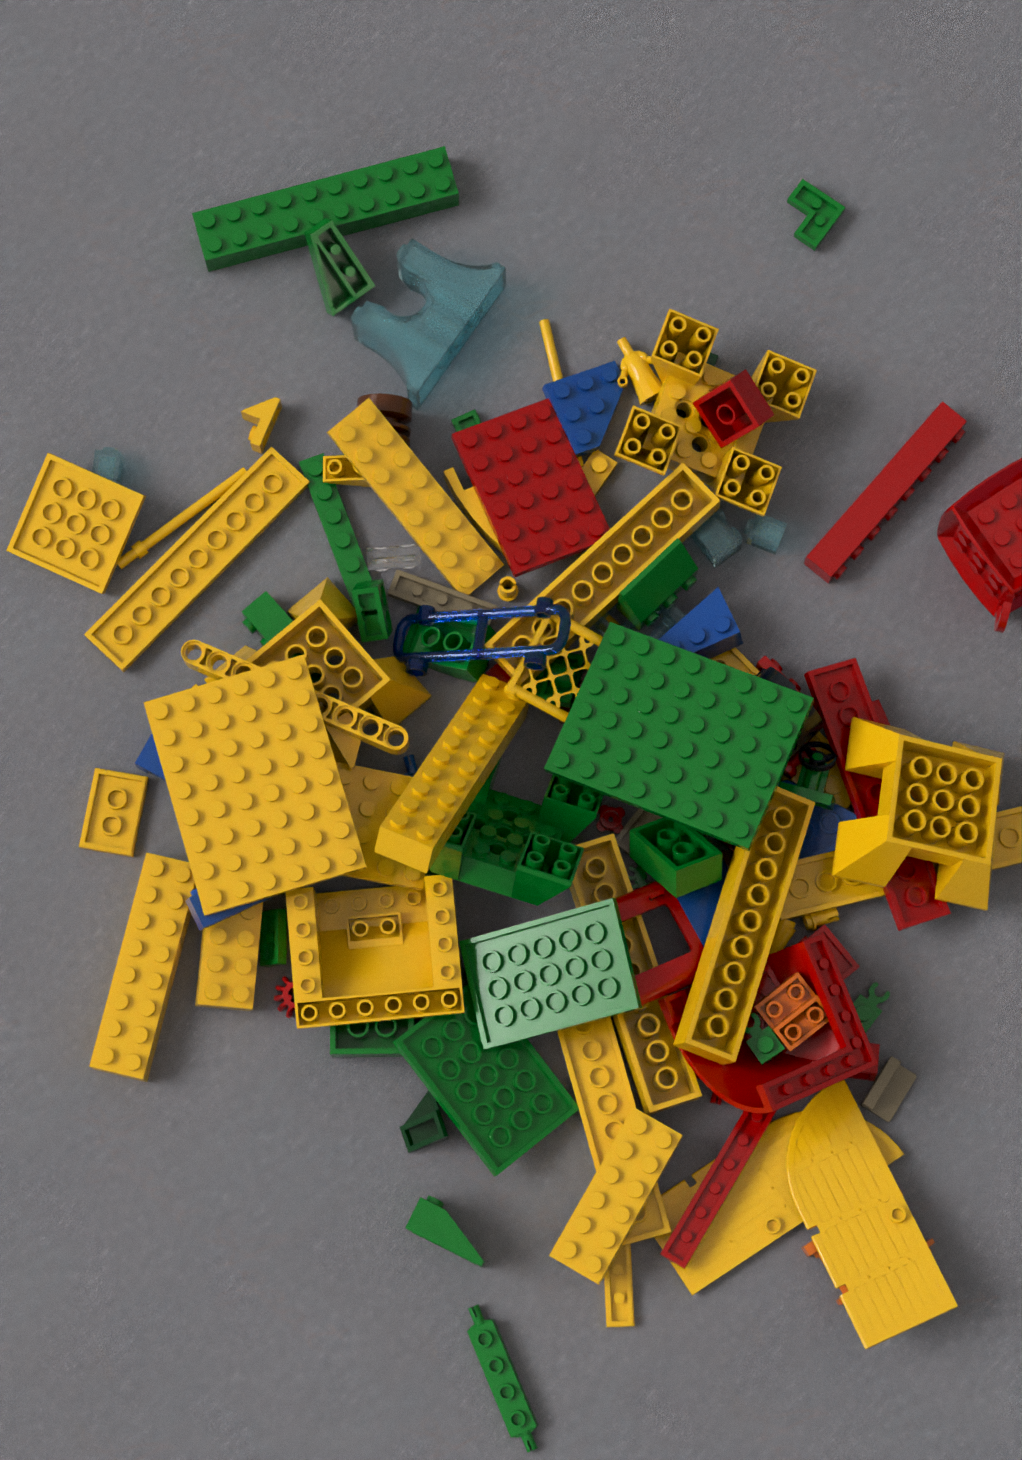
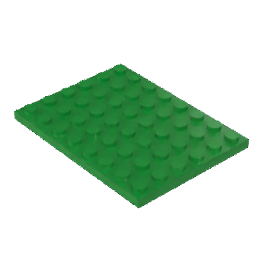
(679, 735)

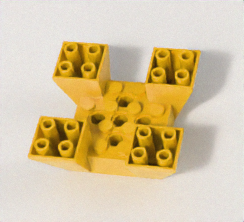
(665, 439)
(360, 681)
(875, 846)

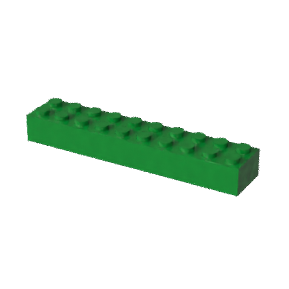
(350, 199)

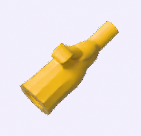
(642, 376)

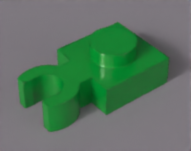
(867, 1008)
(763, 1042)

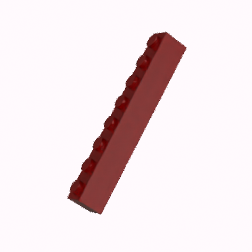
(885, 492)

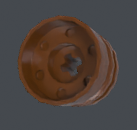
(396, 411)

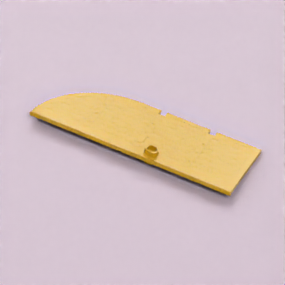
(754, 1211)
(862, 1220)

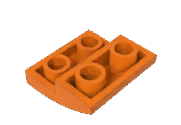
(792, 1011)

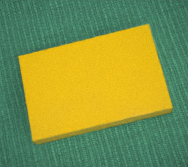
(114, 812)

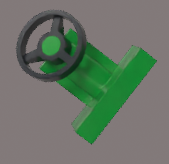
(814, 775)

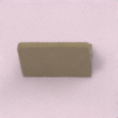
(888, 1089)

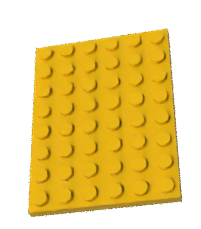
(254, 785)

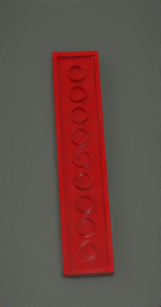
(838, 697)

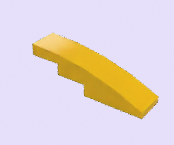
(471, 506)

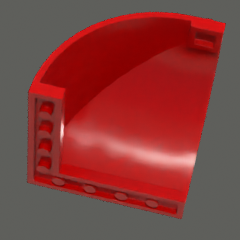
(823, 1060)

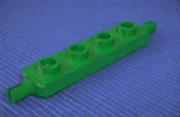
(502, 1378)

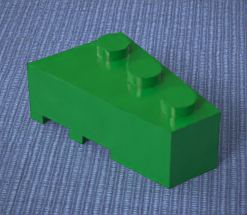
(336, 267)

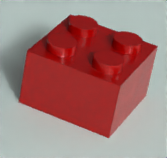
(733, 408)

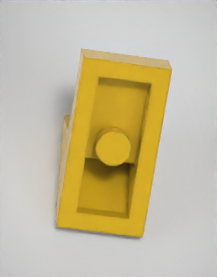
(265, 417)

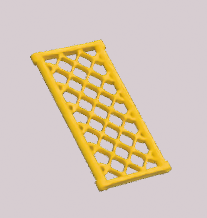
(530, 697)

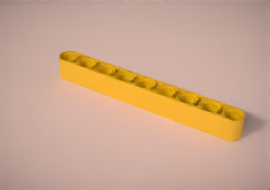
(335, 707)

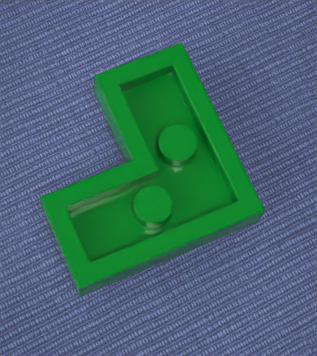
(820, 210)

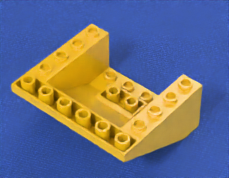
(374, 954)

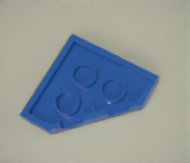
(586, 405)
(823, 829)

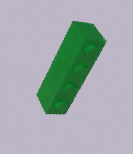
(268, 620)

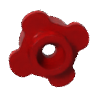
(617, 815)

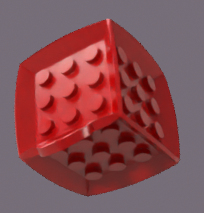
(985, 541)

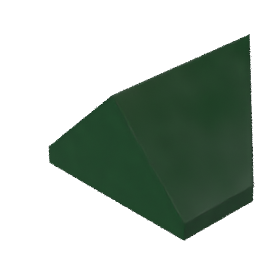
(424, 1125)

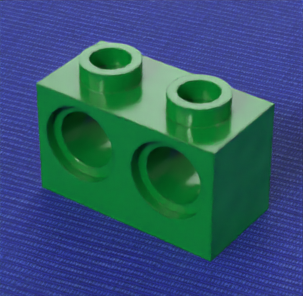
(372, 610)

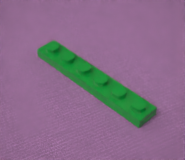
(335, 524)

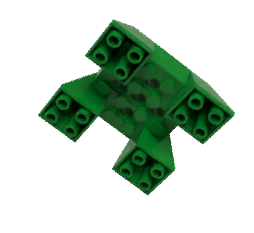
(518, 844)

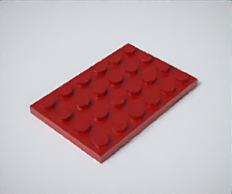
(531, 487)

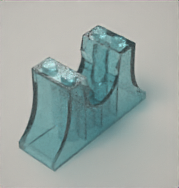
(429, 340)

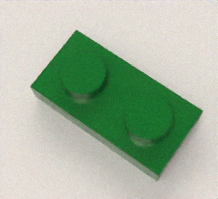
(273, 938)

